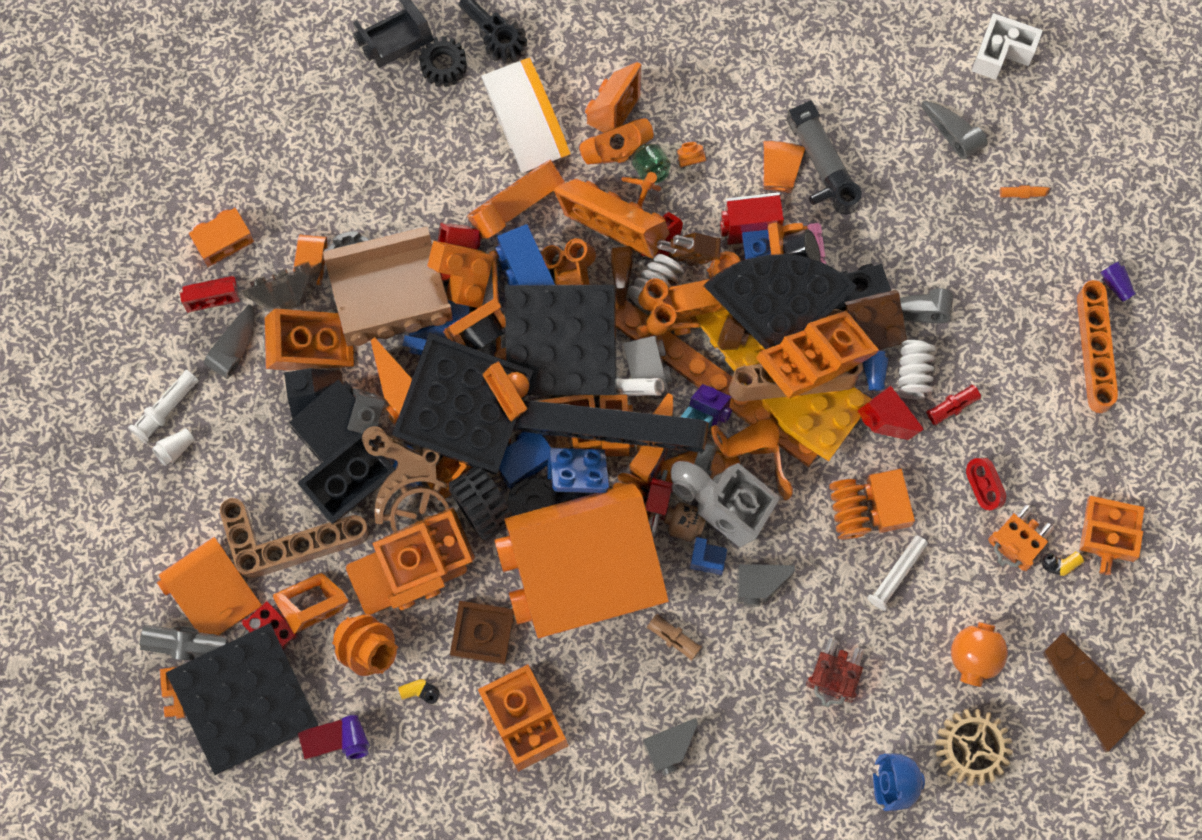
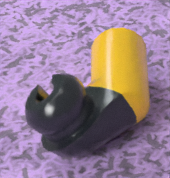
(1061, 567)
(420, 688)

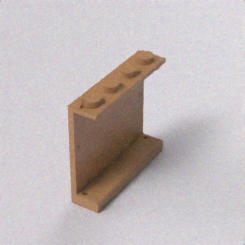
(386, 286)

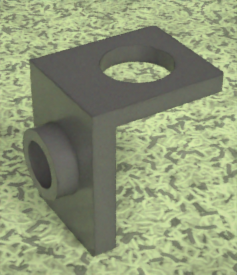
(366, 411)

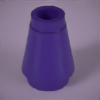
(1118, 281)
(354, 740)

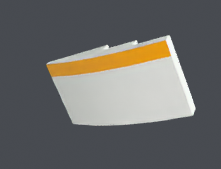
(525, 114)

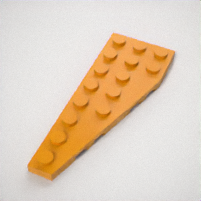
(815, 419)

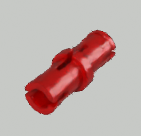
(953, 404)

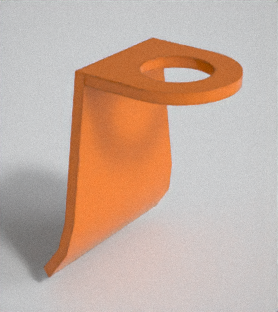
(781, 165)
(756, 436)
(784, 486)

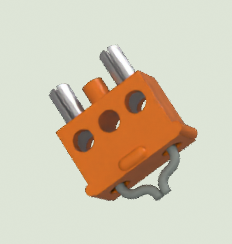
(1016, 548)

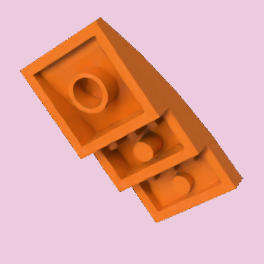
(817, 354)

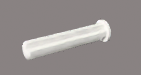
(898, 573)

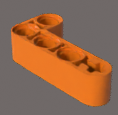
(515, 199)

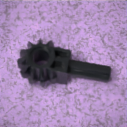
(494, 30)

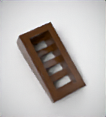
(621, 269)

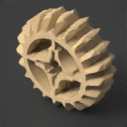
(963, 741)

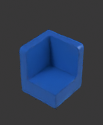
(708, 557)

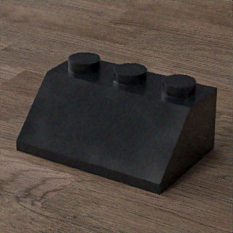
(345, 479)

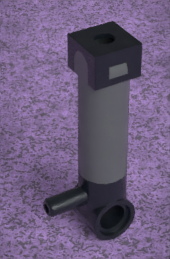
(806, 124)

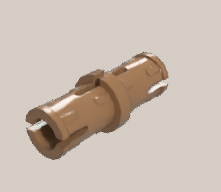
(674, 637)

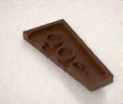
(1101, 701)

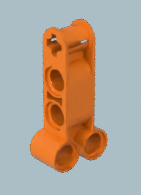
(569, 268)
(675, 303)

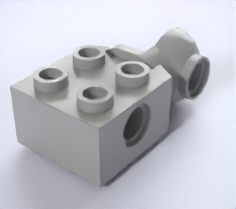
(730, 502)

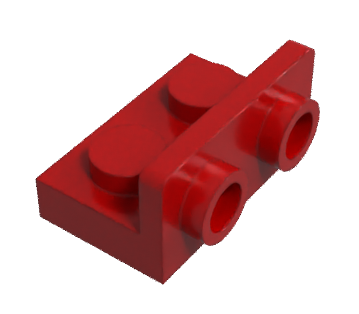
(209, 294)

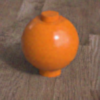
(979, 653)

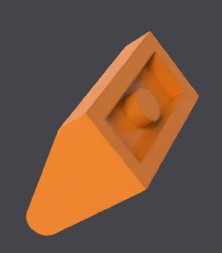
(301, 620)

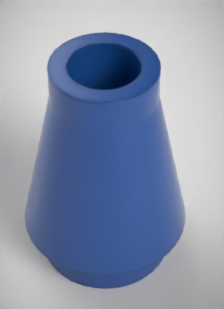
(875, 371)

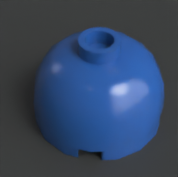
(898, 782)

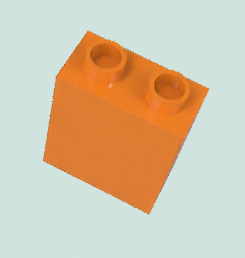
(582, 561)

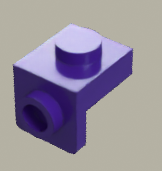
(712, 403)

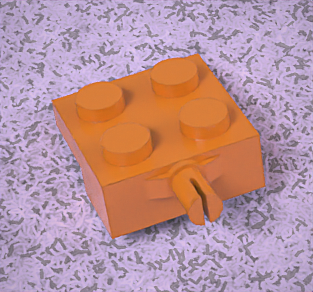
(1112, 531)

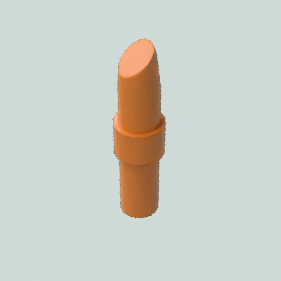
(1023, 191)

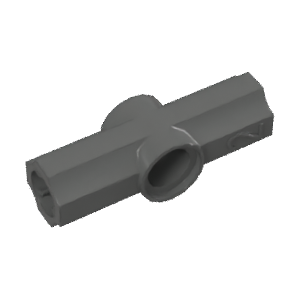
(179, 642)

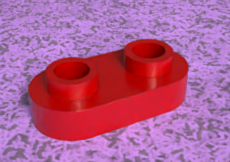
(985, 485)

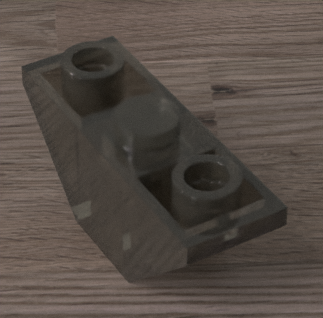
(285, 288)

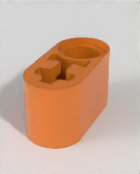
(311, 249)

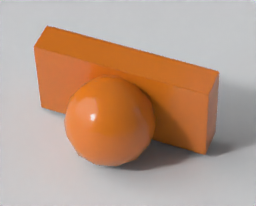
(508, 389)

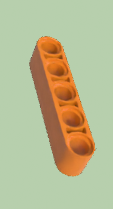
(1102, 335)

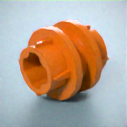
(365, 645)

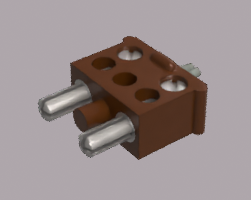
(692, 248)

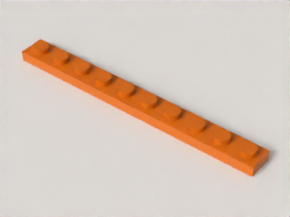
(702, 371)

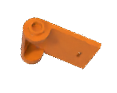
(206, 586)

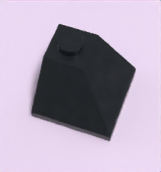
(306, 385)

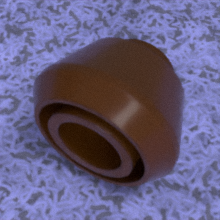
(732, 335)

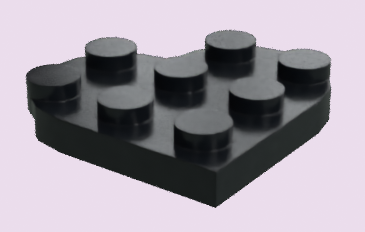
(537, 494)

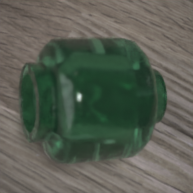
(651, 159)

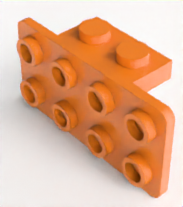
(376, 593)

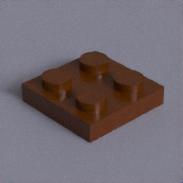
(880, 318)
(482, 633)

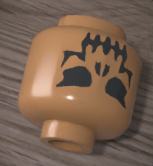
(684, 522)

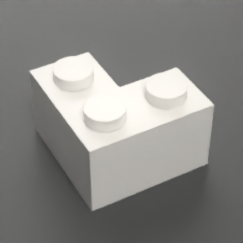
(1005, 40)

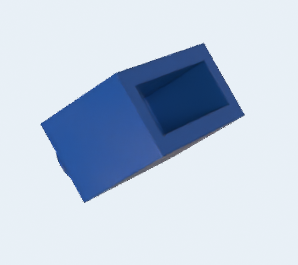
(524, 458)

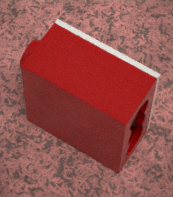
(749, 214)

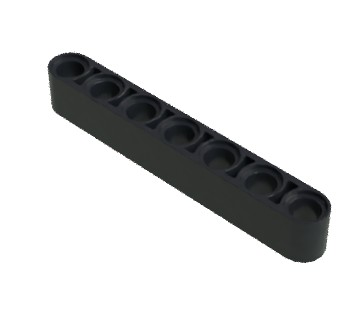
(614, 426)

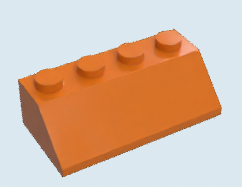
(612, 216)

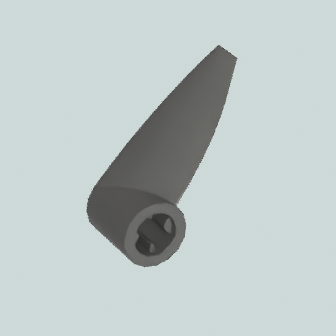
(960, 134)
(928, 308)
(230, 347)

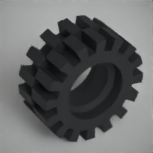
(447, 75)

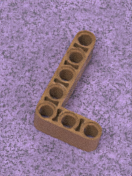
(759, 388)
(287, 544)

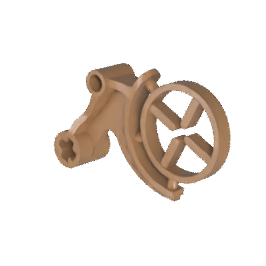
(411, 467)

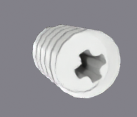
(662, 268)
(914, 369)

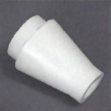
(172, 447)

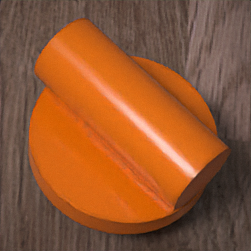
(690, 154)

